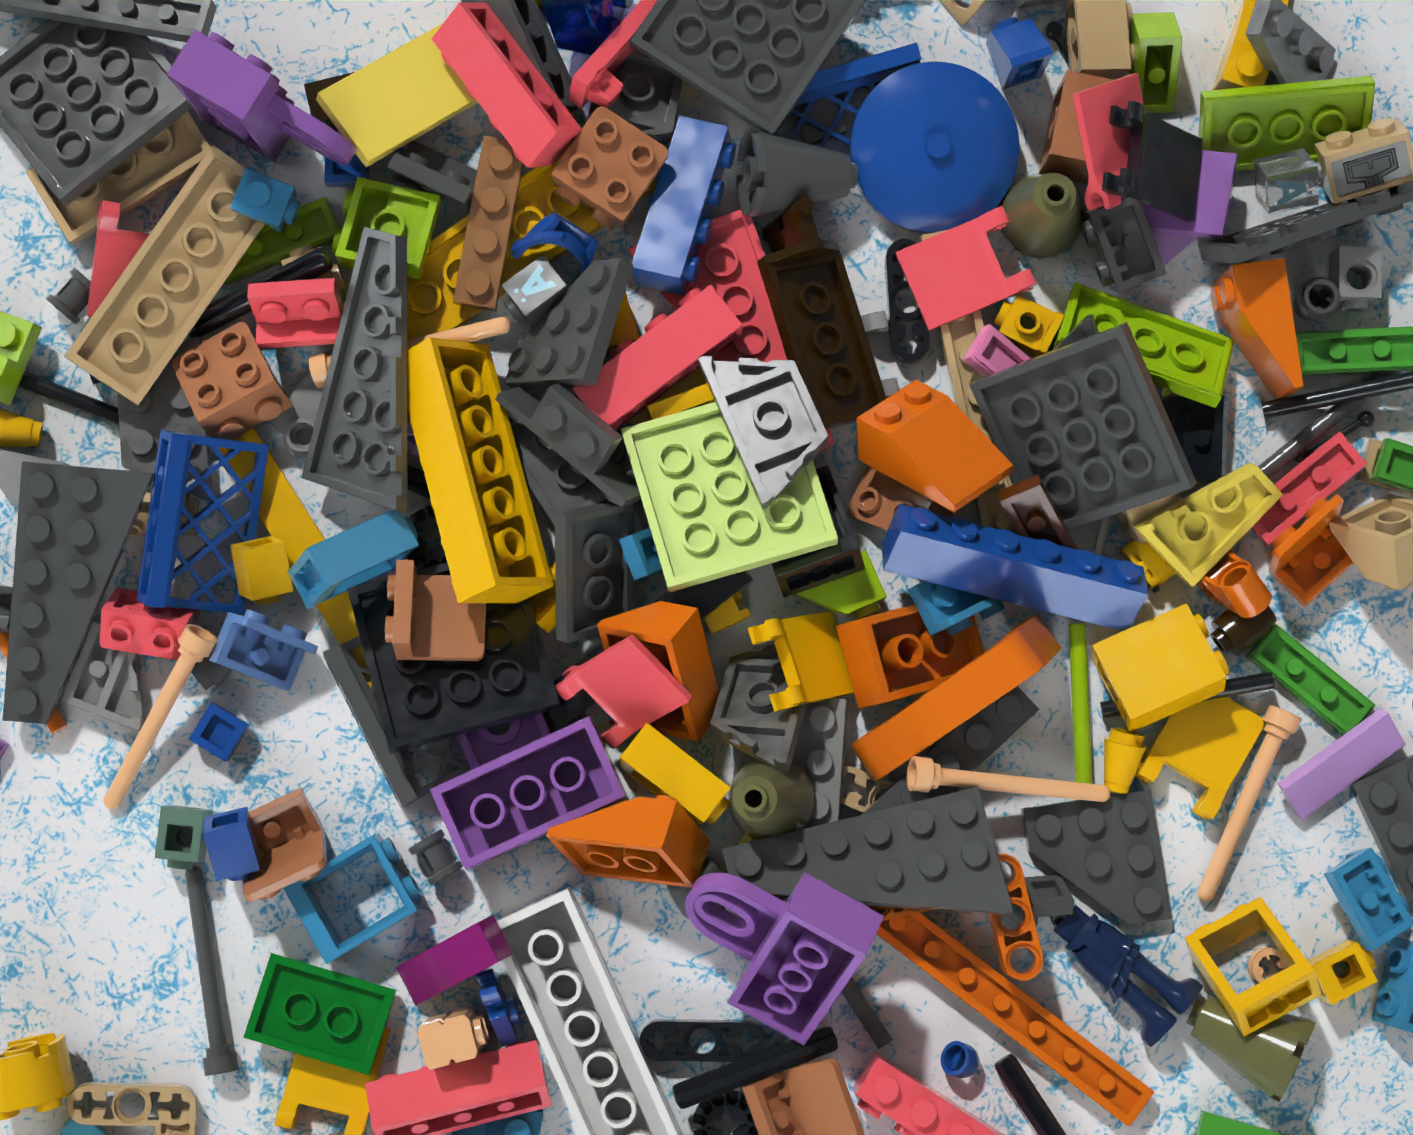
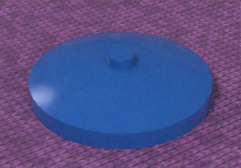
(934, 147)

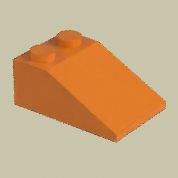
(1260, 319)
(930, 446)
(897, 657)
(635, 842)

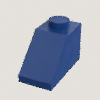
(1018, 51)

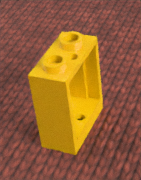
(672, 772)
(1268, 998)

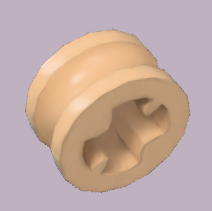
(1263, 952)

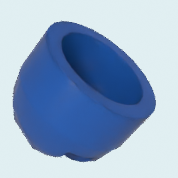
(959, 1059)

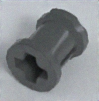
(72, 296)
(435, 857)

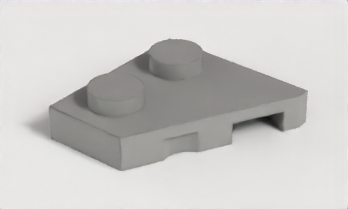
(107, 683)

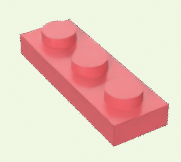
(1307, 483)

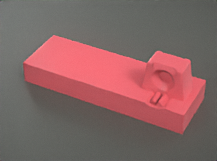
(595, 77)

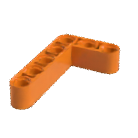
(957, 698)
(1005, 939)

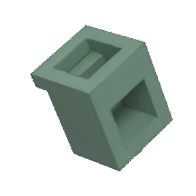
(171, 823)

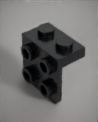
(1200, 433)

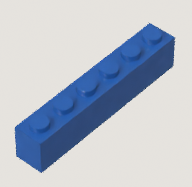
(1013, 568)

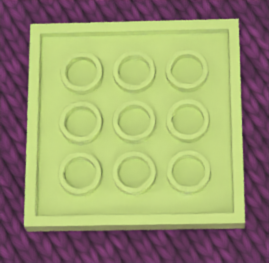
(705, 505)

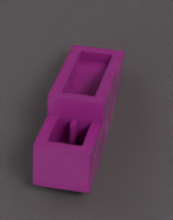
(454, 960)

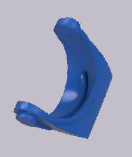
(561, 232)

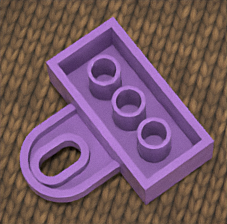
(247, 101)
(524, 786)
(795, 948)

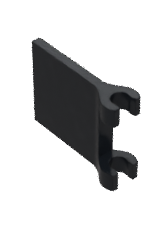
(1160, 163)

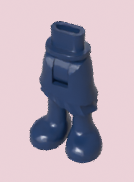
(1111, 958)

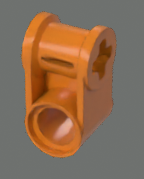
(1236, 586)

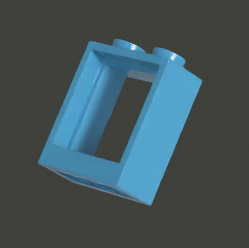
(353, 557)
(317, 921)

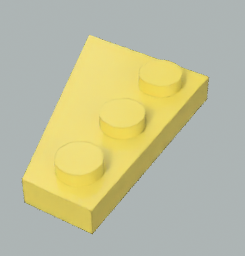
(1209, 522)

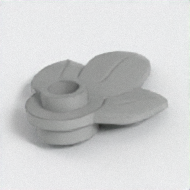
(300, 417)

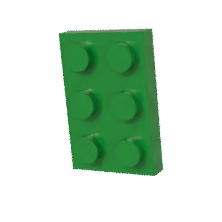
(320, 1014)

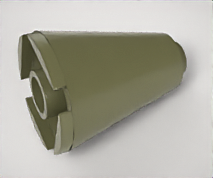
(1042, 215)
(785, 803)
(1262, 1057)

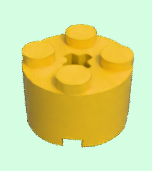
(35, 1074)

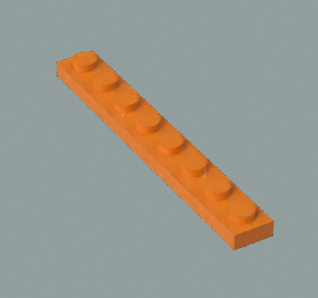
(1017, 1014)

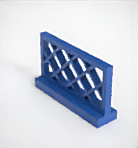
(847, 78)
(166, 515)

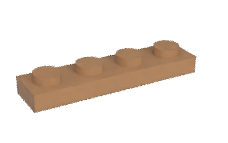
(489, 226)

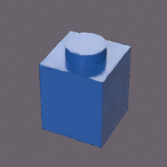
(232, 844)

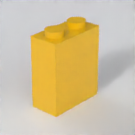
(1160, 667)

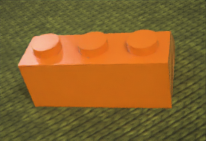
(679, 643)

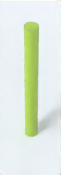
(1080, 703)

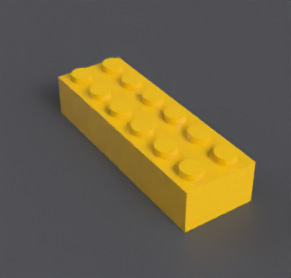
(474, 473)

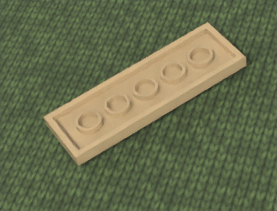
(168, 282)

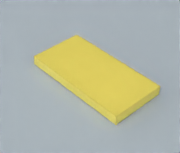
(395, 99)

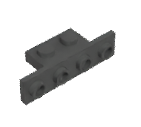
(574, 434)

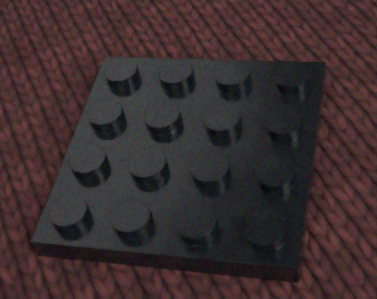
(450, 698)

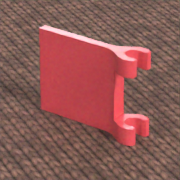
(1103, 144)
(112, 253)
(960, 271)
(627, 686)

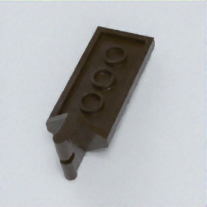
(819, 317)

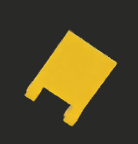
(808, 656)
(1204, 746)
(330, 1089)

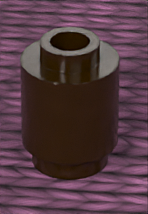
(1239, 633)

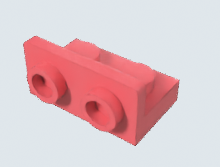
(295, 312)
(143, 629)

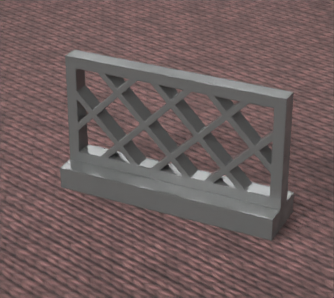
(366, 713)

